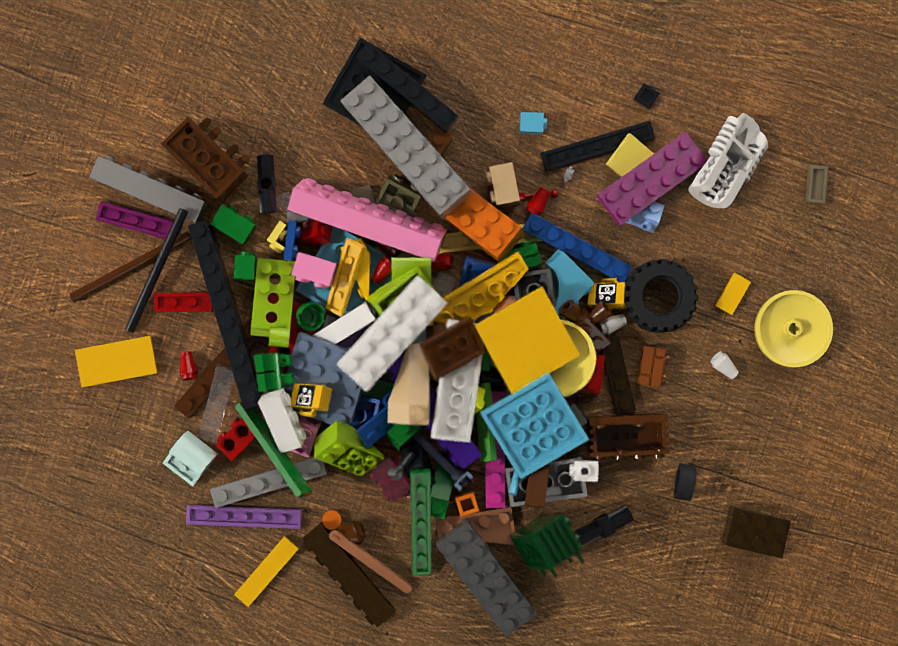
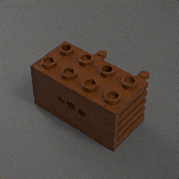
(205, 158)
(650, 438)

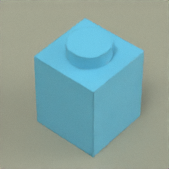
(532, 123)

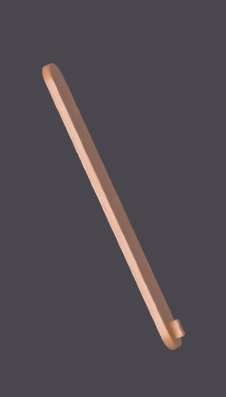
(370, 561)

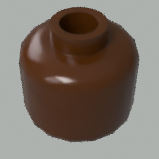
(353, 531)

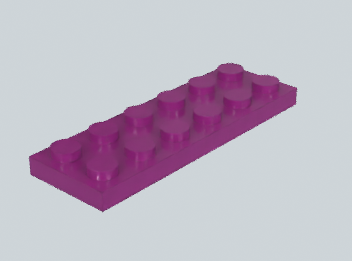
(652, 179)

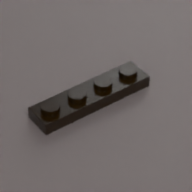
(618, 377)

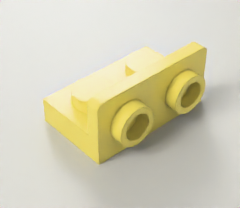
(279, 234)

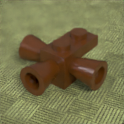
(588, 321)

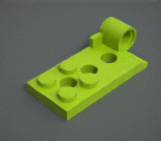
(280, 330)

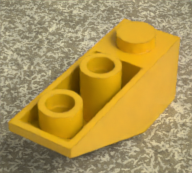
(364, 272)

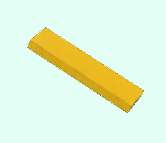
(345, 277)
(266, 571)

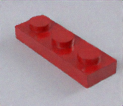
(182, 302)

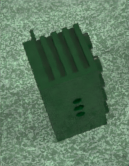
(547, 542)

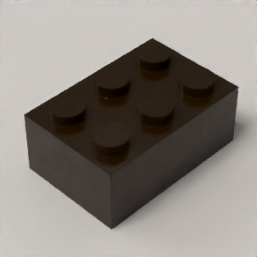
(756, 531)

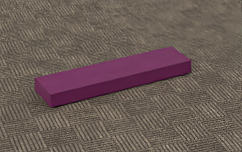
(133, 220)

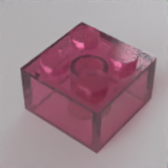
(391, 488)

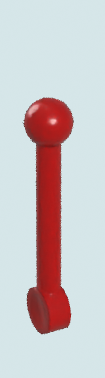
(554, 193)

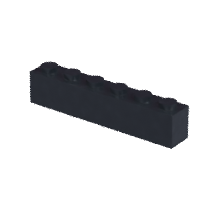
(406, 87)

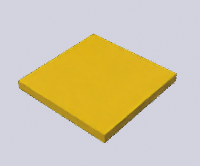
(526, 340)

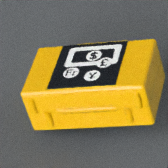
(608, 291)
(310, 398)

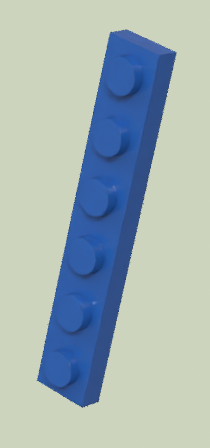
(576, 248)

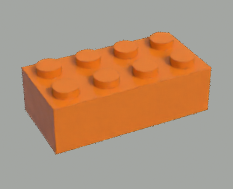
(485, 226)

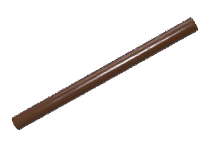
(125, 269)

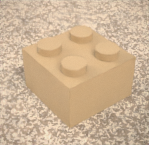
(503, 185)

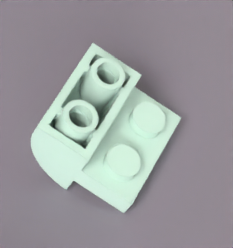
(189, 458)

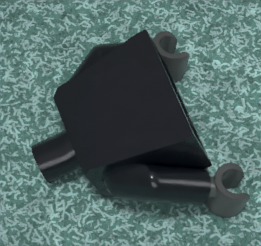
(412, 459)

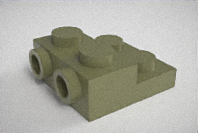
(399, 195)

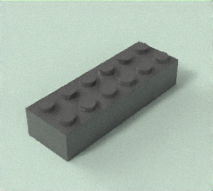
(486, 577)

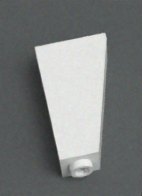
(348, 324)

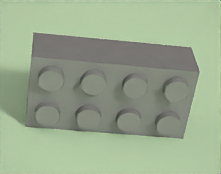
(559, 484)

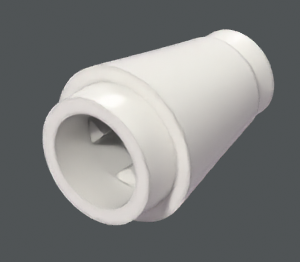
(612, 324)
(724, 365)

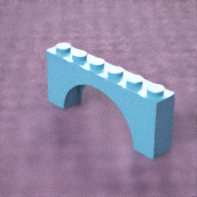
(568, 280)

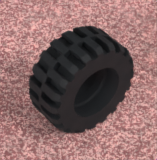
(685, 290)

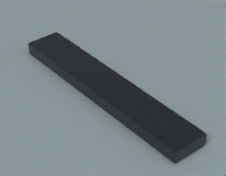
(594, 146)

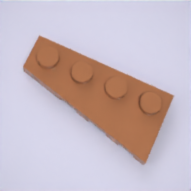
(492, 524)

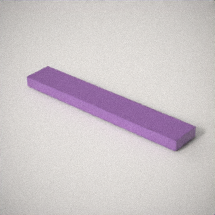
(244, 516)

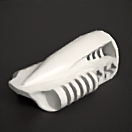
(732, 157)

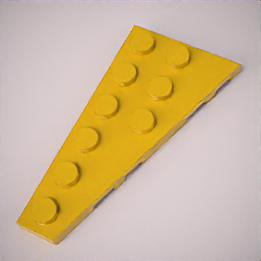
(483, 292)

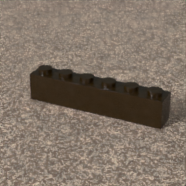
(349, 575)

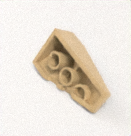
(411, 390)

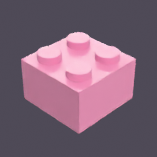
(314, 269)

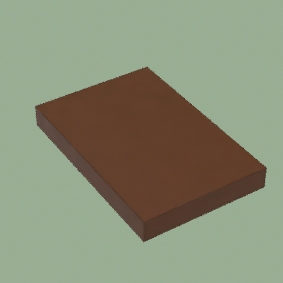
(452, 348)

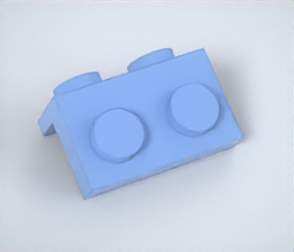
(648, 218)

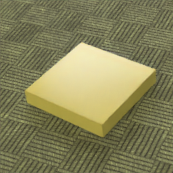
(628, 155)

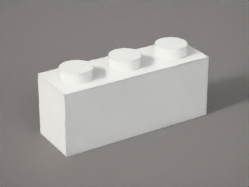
(282, 420)

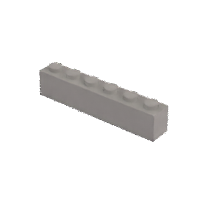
(147, 189)
(264, 482)

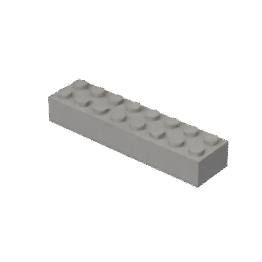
(406, 147)

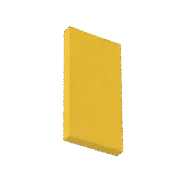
(116, 361)

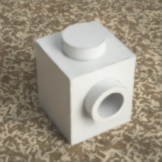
(584, 470)

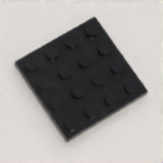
(353, 74)

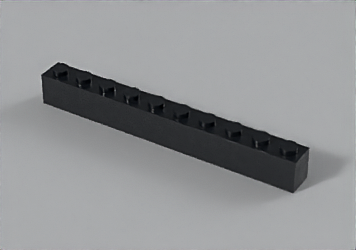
(226, 313)

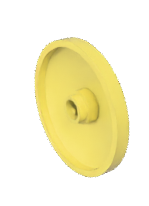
(793, 328)
(578, 372)

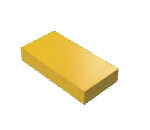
(732, 293)

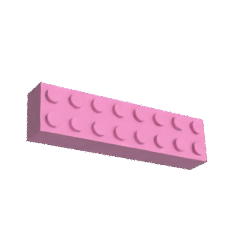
(367, 219)

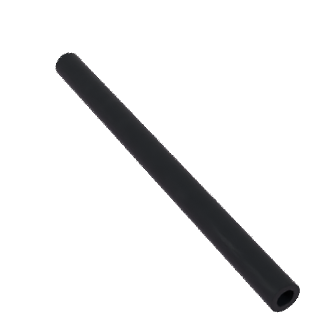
(156, 270)

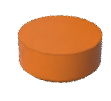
(331, 519)

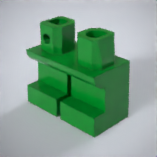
(276, 378)

